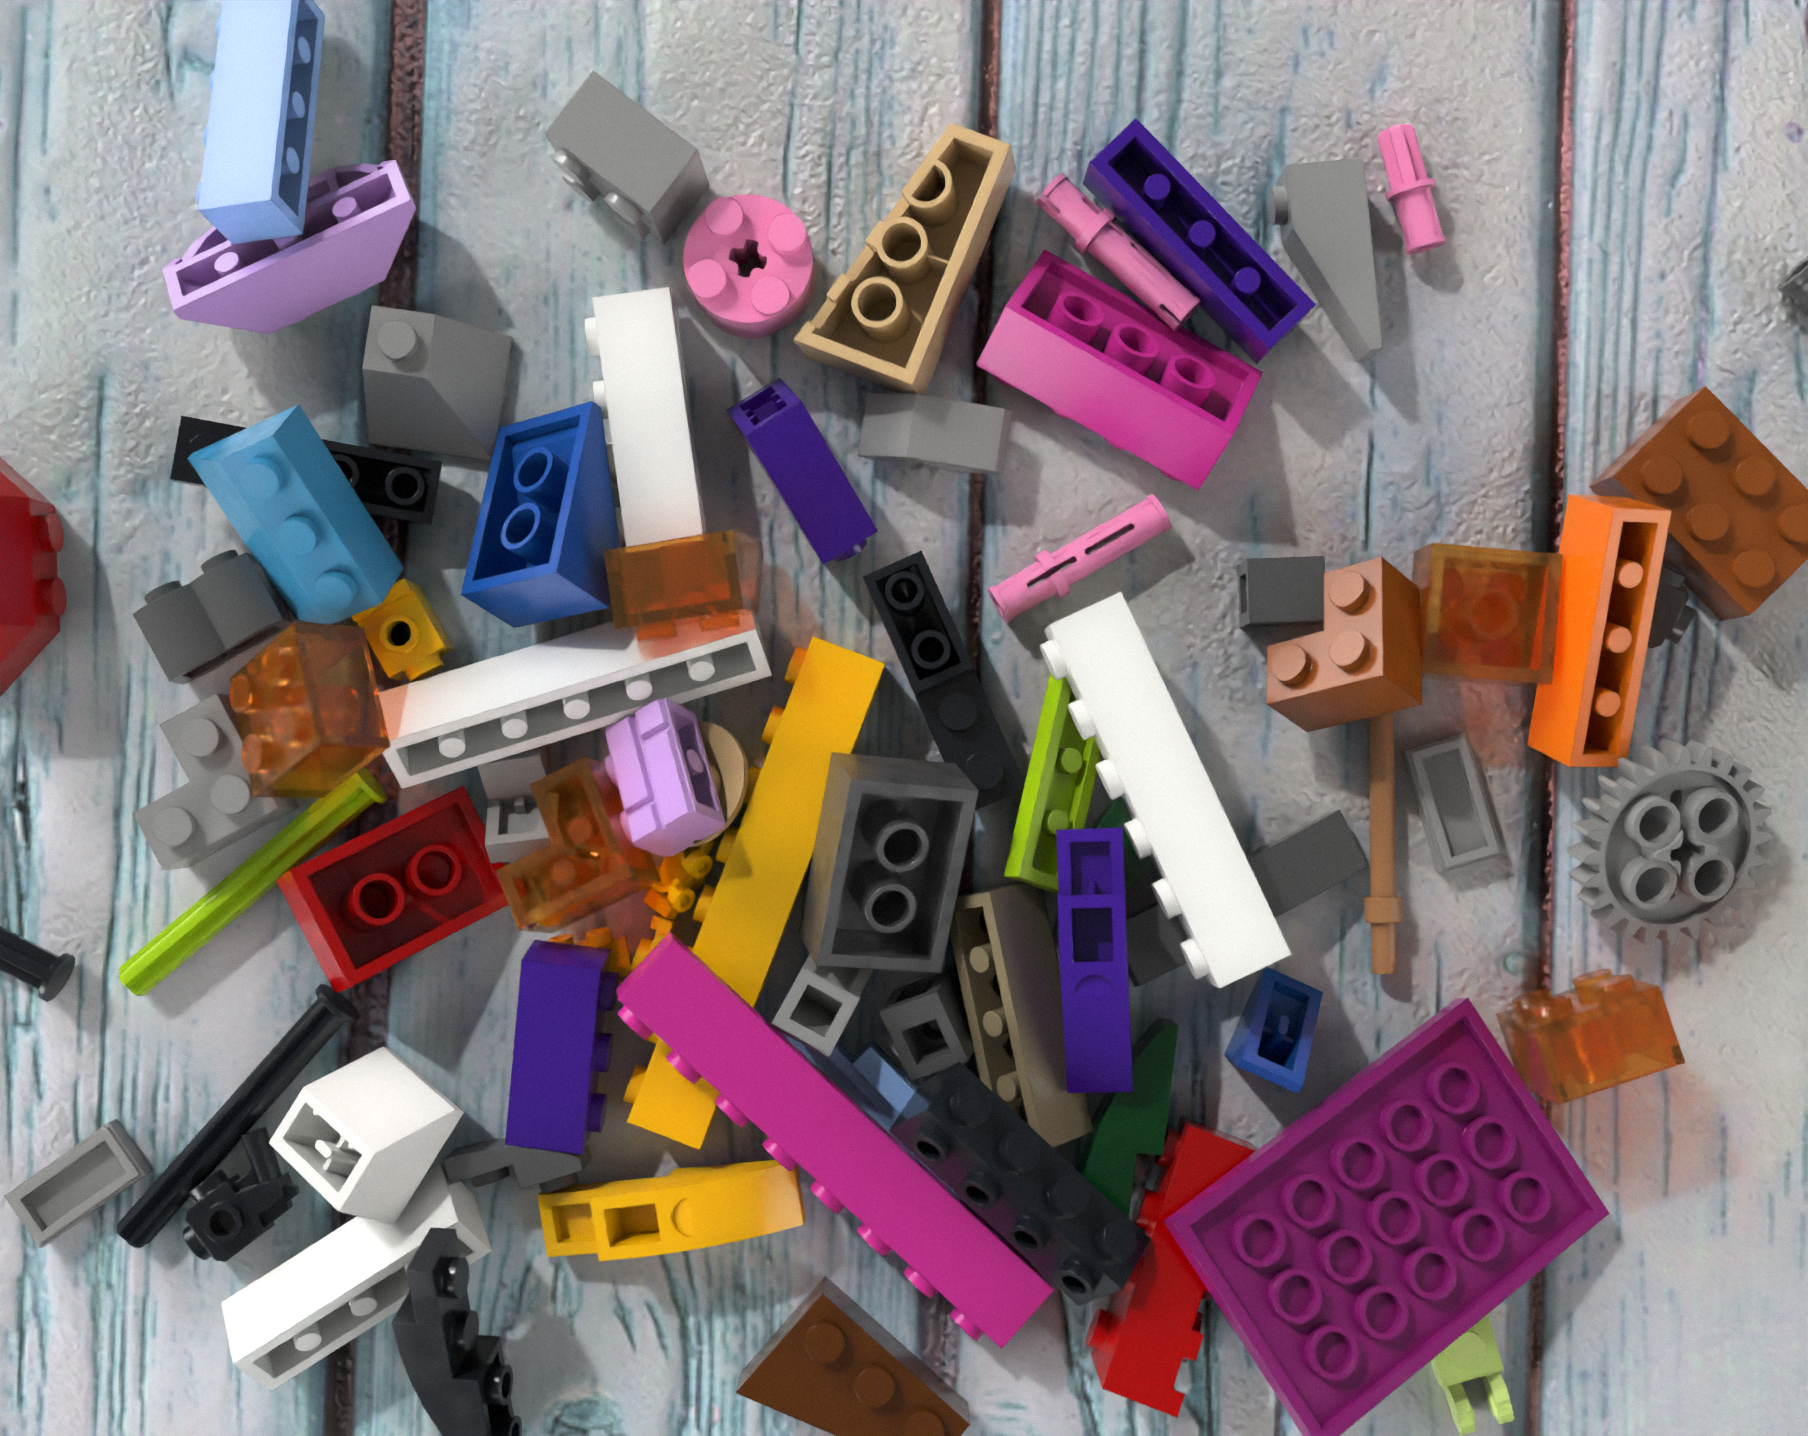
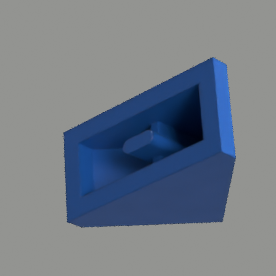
(1276, 1030)

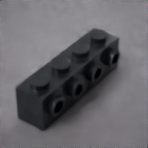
(1020, 1185)

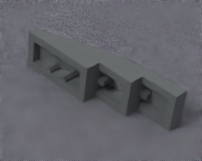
(1287, 873)

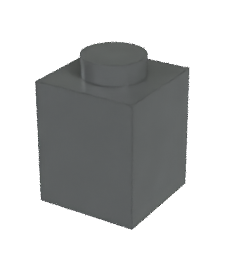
(1281, 591)

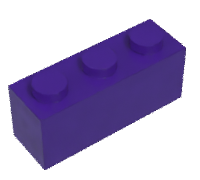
(560, 1047)

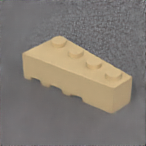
(910, 279)

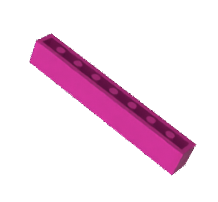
(833, 1140)

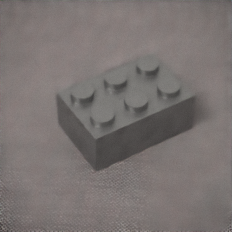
(887, 863)

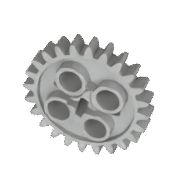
(1669, 842)

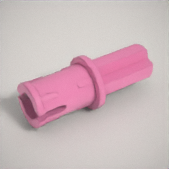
(1410, 189)

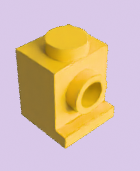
(428, 639)

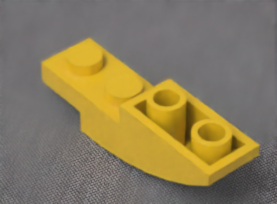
(672, 1212)

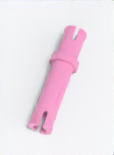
(1129, 262)
(1143, 522)

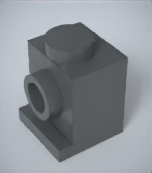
(916, 1042)

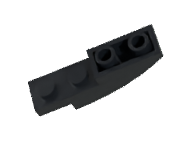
(386, 482)
(943, 677)
(448, 1364)

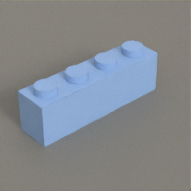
(261, 118)

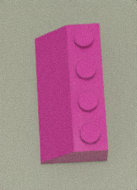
(1119, 369)

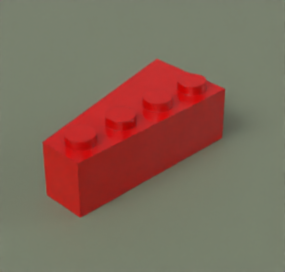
(1156, 1315)

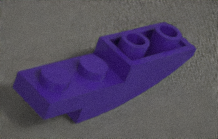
(1094, 960)

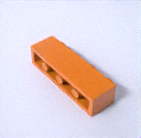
(1603, 629)

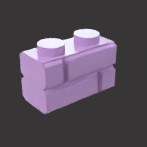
(663, 778)

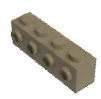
(1016, 1006)

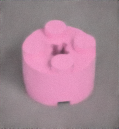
(730, 235)

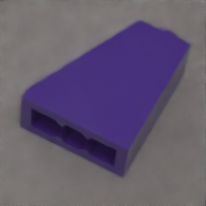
(803, 471)

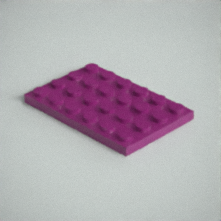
(1387, 1221)

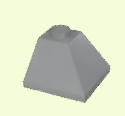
(434, 383)

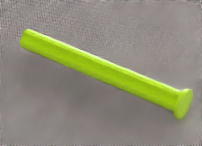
(249, 882)

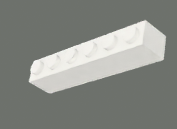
(557, 693)
(1165, 792)

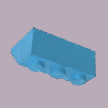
(300, 518)

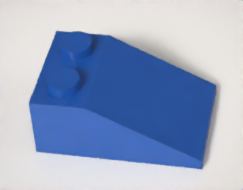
(545, 520)

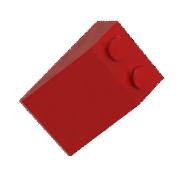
(395, 889)

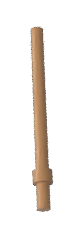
(1382, 907)

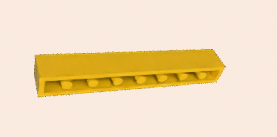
(763, 863)

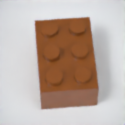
(1733, 504)

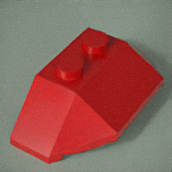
(29, 580)

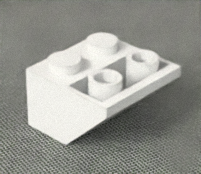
(367, 1134)

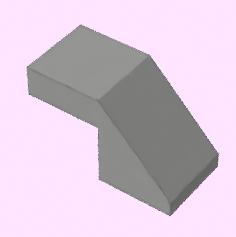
(935, 432)
(513, 816)
(820, 1004)

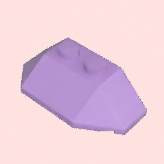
(347, 245)

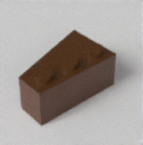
(849, 1374)

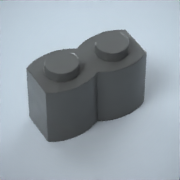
(212, 617)

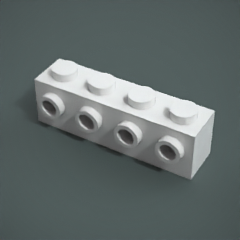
(647, 415)
(300, 1307)

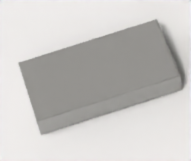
(1451, 802)
(78, 1183)

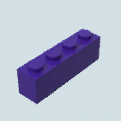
(1196, 241)

